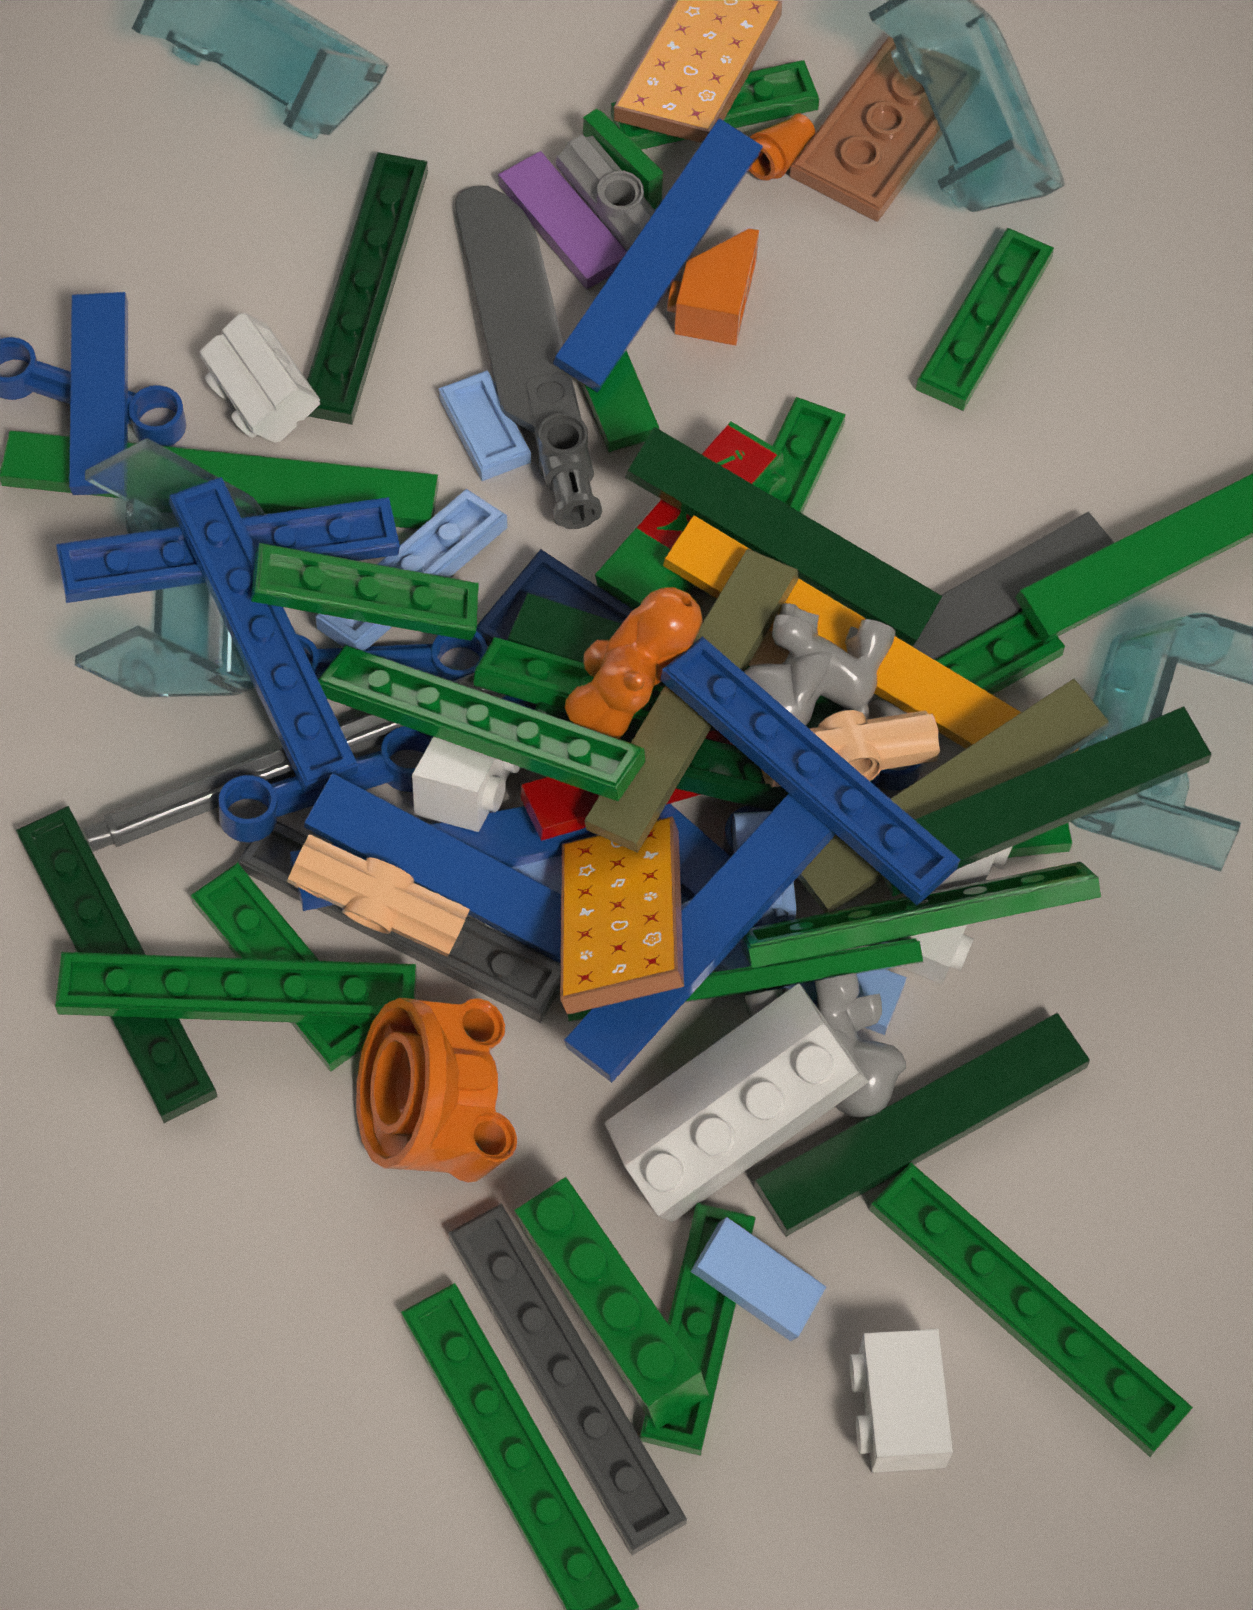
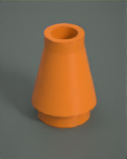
(781, 146)

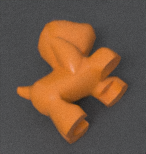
(633, 661)

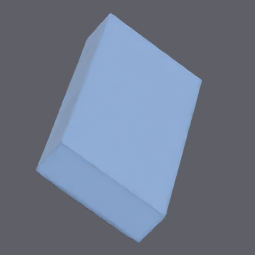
(482, 426)
(758, 1279)

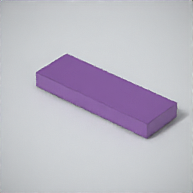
(563, 219)

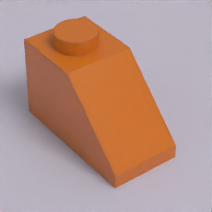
(715, 290)

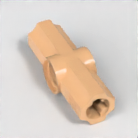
(878, 742)
(378, 895)

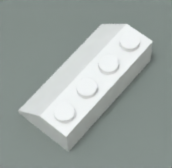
(734, 1104)

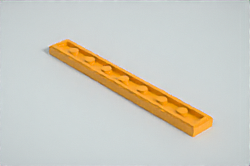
(904, 676)

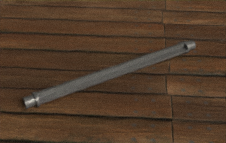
(204, 793)

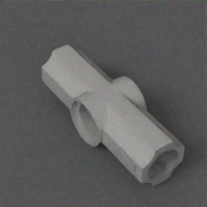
(603, 185)

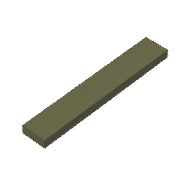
(674, 729)
(1029, 740)

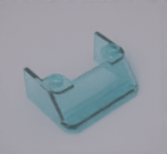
(276, 50)
(976, 99)
(190, 642)
(1134, 692)

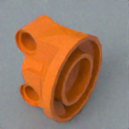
(433, 1089)

